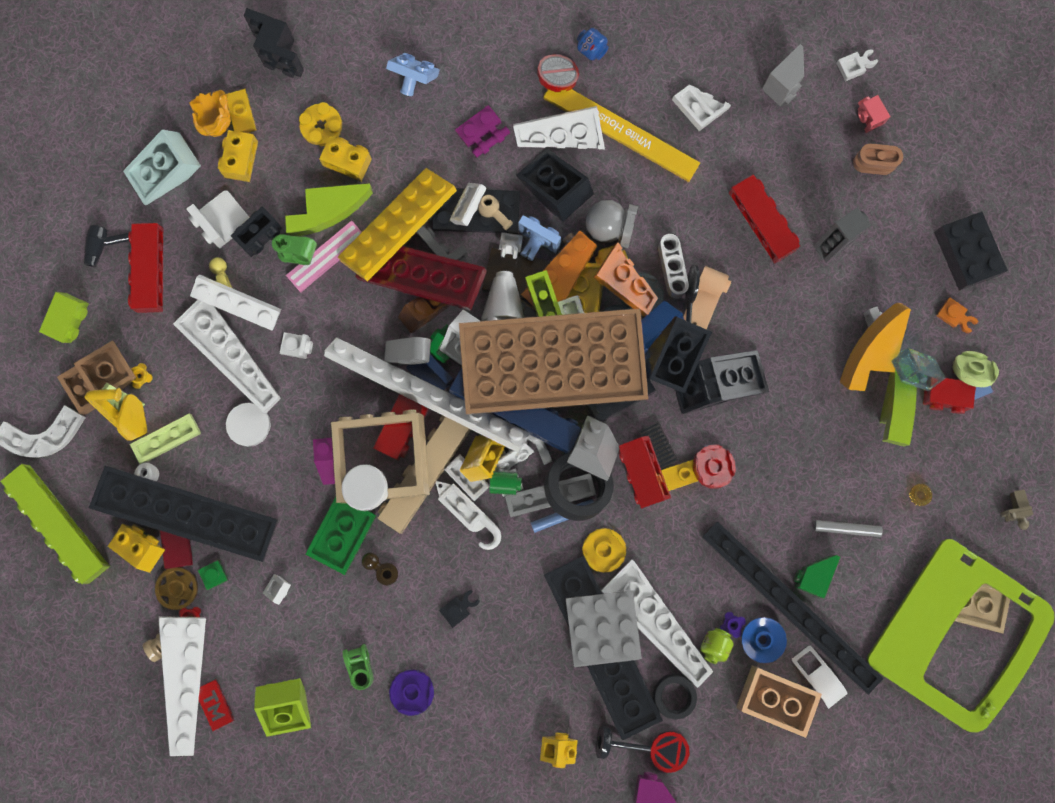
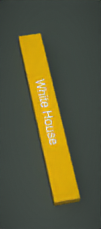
(629, 134)

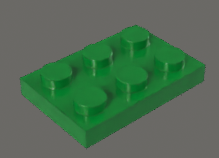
(340, 536)

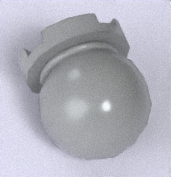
(610, 222)

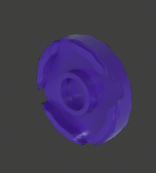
(418, 690)

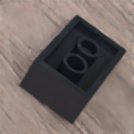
(556, 184)
(676, 354)

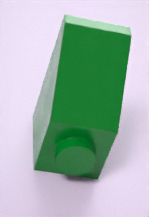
(817, 576)

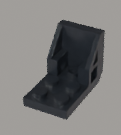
(722, 380)

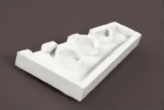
(570, 129)

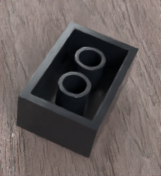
(970, 251)

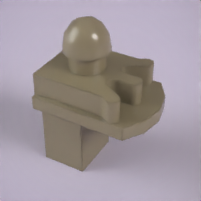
(1020, 511)

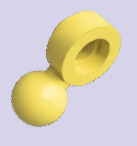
(218, 266)

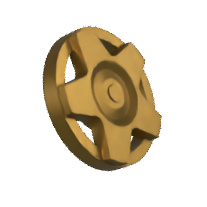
(176, 588)

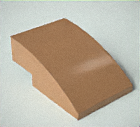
(92, 374)

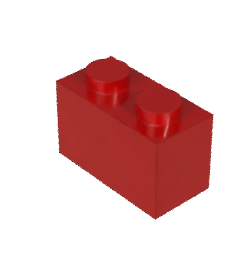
(951, 394)

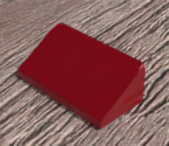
(176, 552)

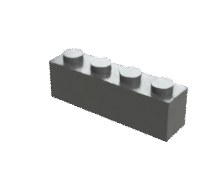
(842, 234)

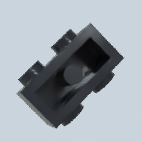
(256, 232)

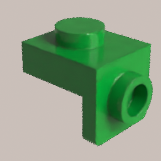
(438, 337)

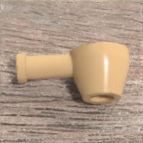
(493, 211)

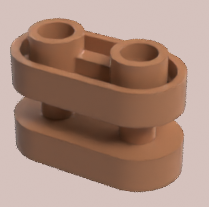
(878, 159)

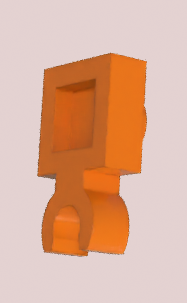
(954, 314)

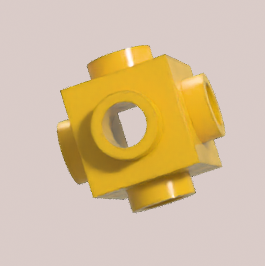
(558, 750)

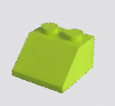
(282, 707)

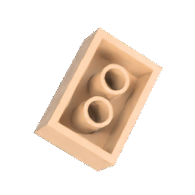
(779, 701)

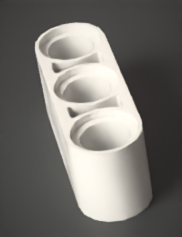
(674, 256)

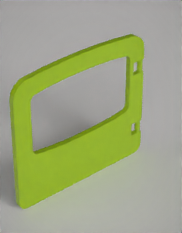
(927, 615)

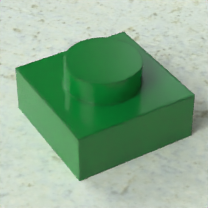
(213, 575)

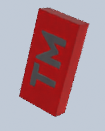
(214, 705)

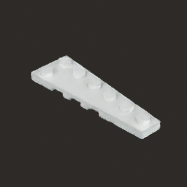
(217, 341)
(659, 624)
(181, 663)

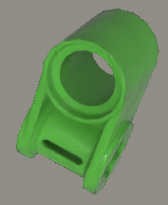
(294, 249)
(358, 665)

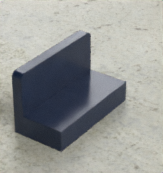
(432, 373)

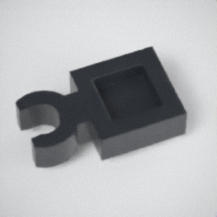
(457, 610)

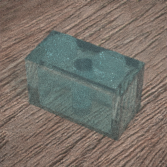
(918, 369)

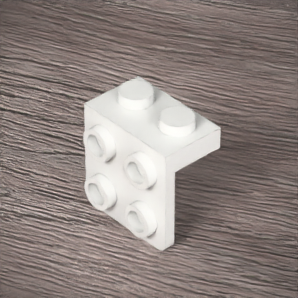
(218, 218)

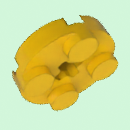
(309, 120)

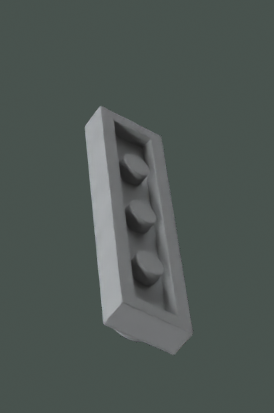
(535, 498)

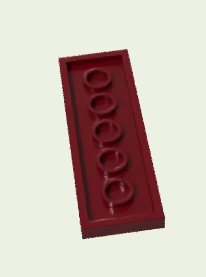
(431, 277)

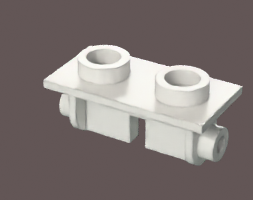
(511, 458)

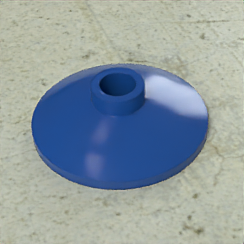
(774, 645)

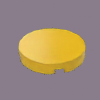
(597, 550)

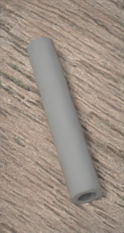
(848, 528)

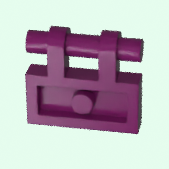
(480, 125)

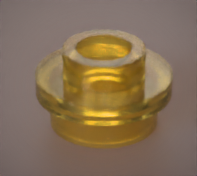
(927, 494)

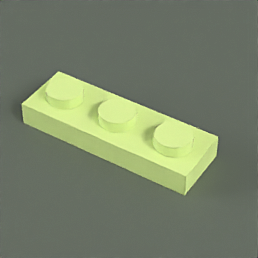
(165, 439)

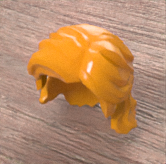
(211, 113)

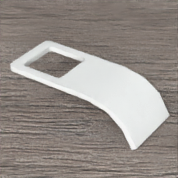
(822, 679)

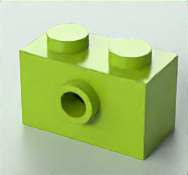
(64, 317)

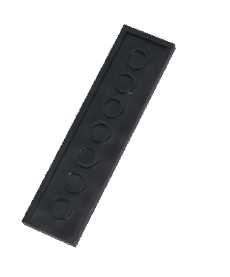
(183, 513)
(617, 682)

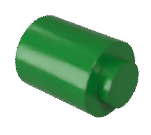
(505, 483)

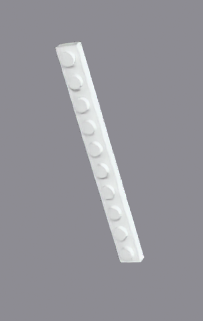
(426, 394)

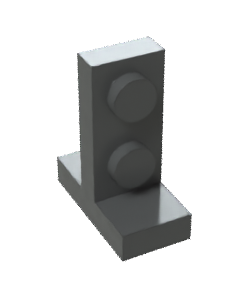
(427, 237)

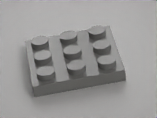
(603, 628)

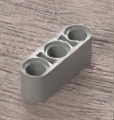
(407, 351)

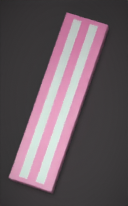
(324, 257)

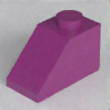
(324, 459)
(651, 790)

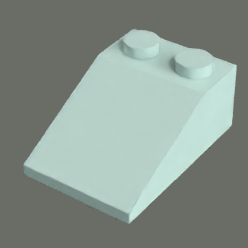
(161, 166)

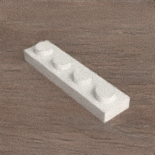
(235, 302)

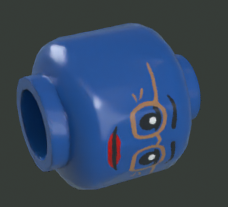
(592, 44)

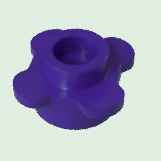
(738, 621)

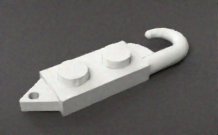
(467, 512)

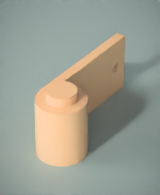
(711, 286)

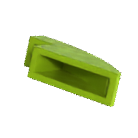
(327, 207)
(898, 411)

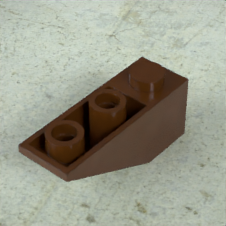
(420, 312)

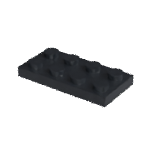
(508, 206)

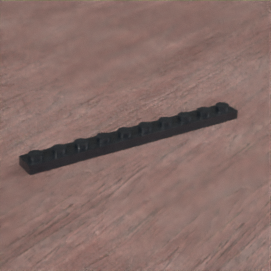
(792, 608)

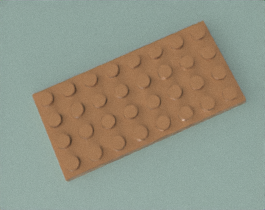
(553, 361)

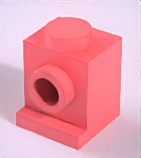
(872, 112)

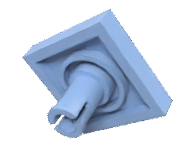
(413, 71)
(538, 236)

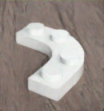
(45, 443)

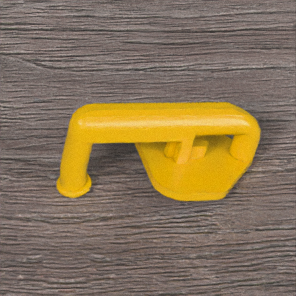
(129, 420)

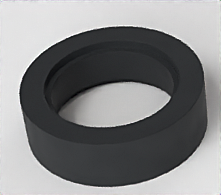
(564, 507)

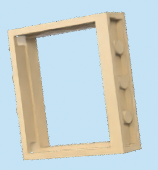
(387, 418)

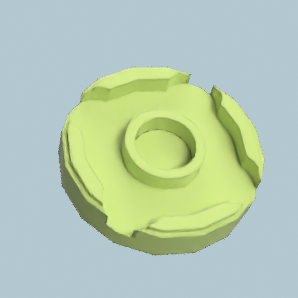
(975, 369)

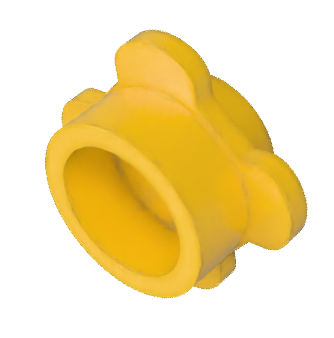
(145, 376)

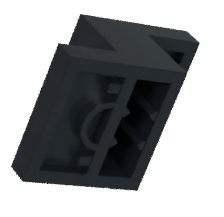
(273, 43)

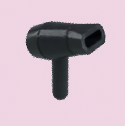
(95, 243)

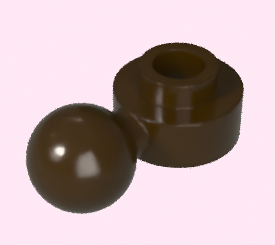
(371, 562)

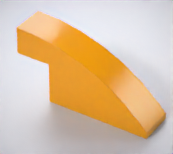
(876, 347)

